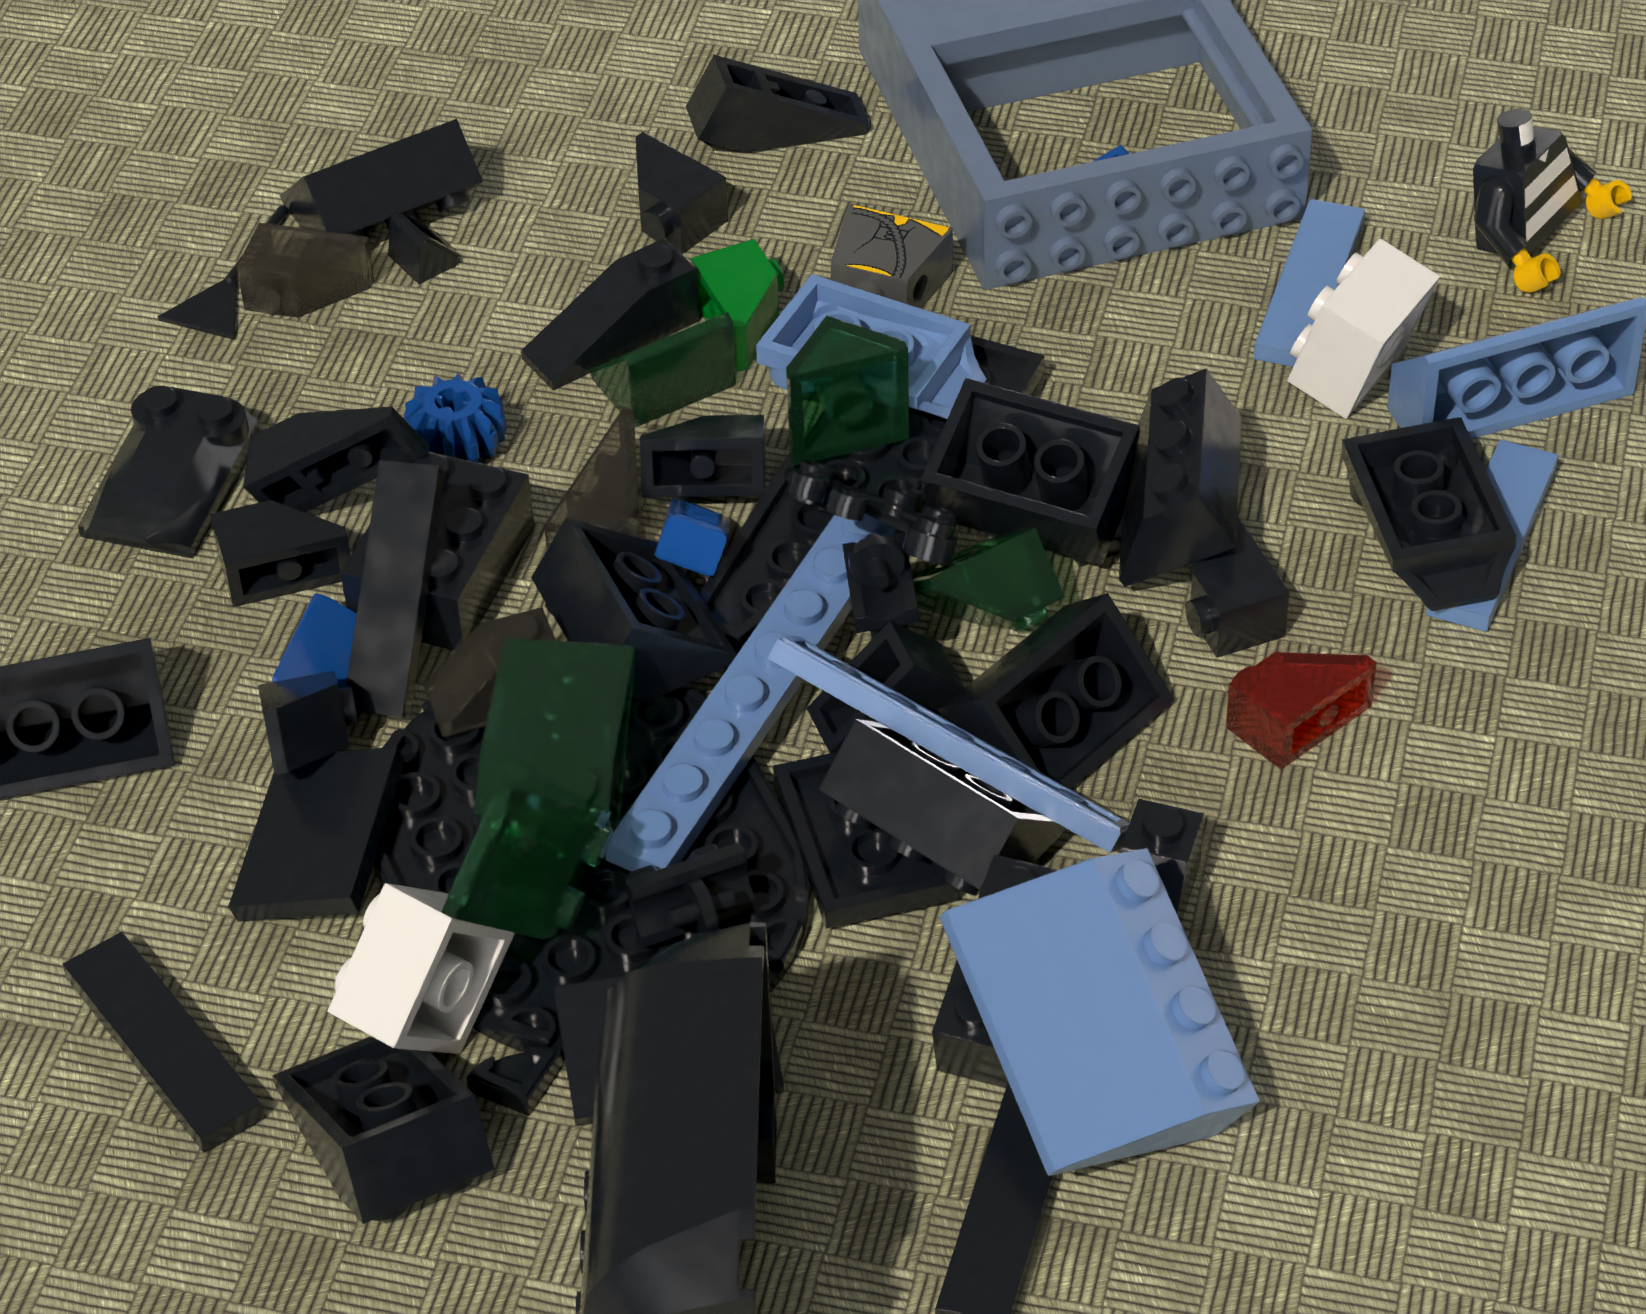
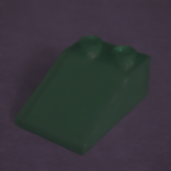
(560, 719)
(529, 859)

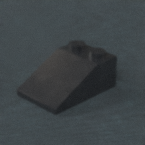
(386, 1125)

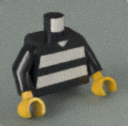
(1527, 190)

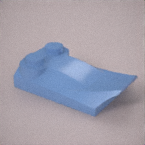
(937, 345)

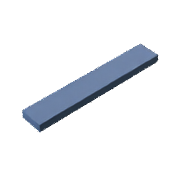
(950, 742)

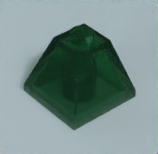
(992, 582)

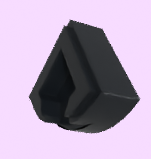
(516, 1079)

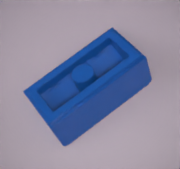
(320, 642)

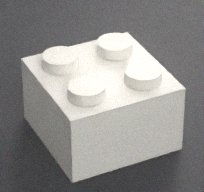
(1360, 326)
(418, 972)

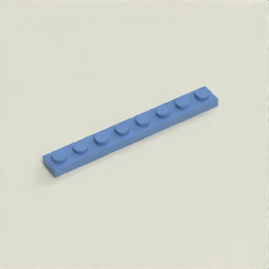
(739, 708)

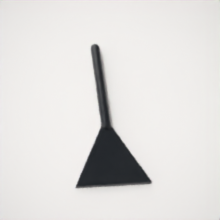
(214, 308)

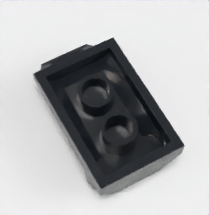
(171, 471)
(1432, 510)

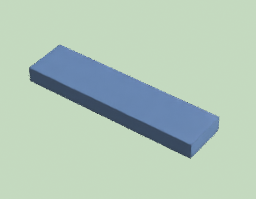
(1314, 261)
(1521, 483)

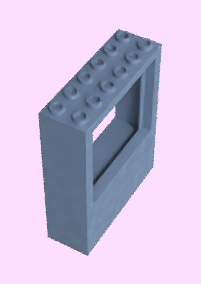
(977, 54)

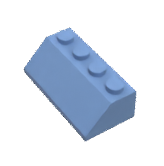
(1524, 372)

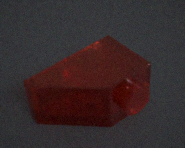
(1297, 701)

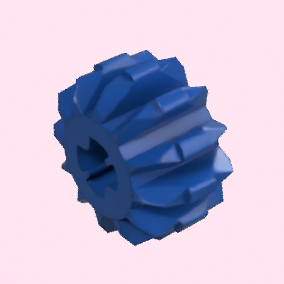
(458, 417)

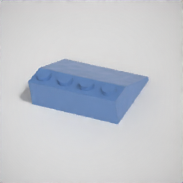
(1100, 1012)

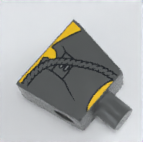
(892, 255)

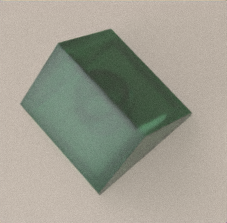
(671, 371)
(846, 392)

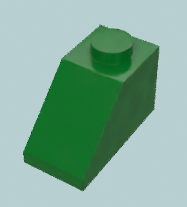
(745, 286)

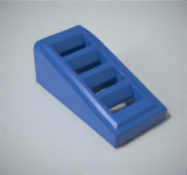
(693, 537)

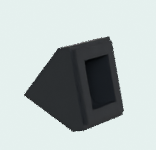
(419, 249)

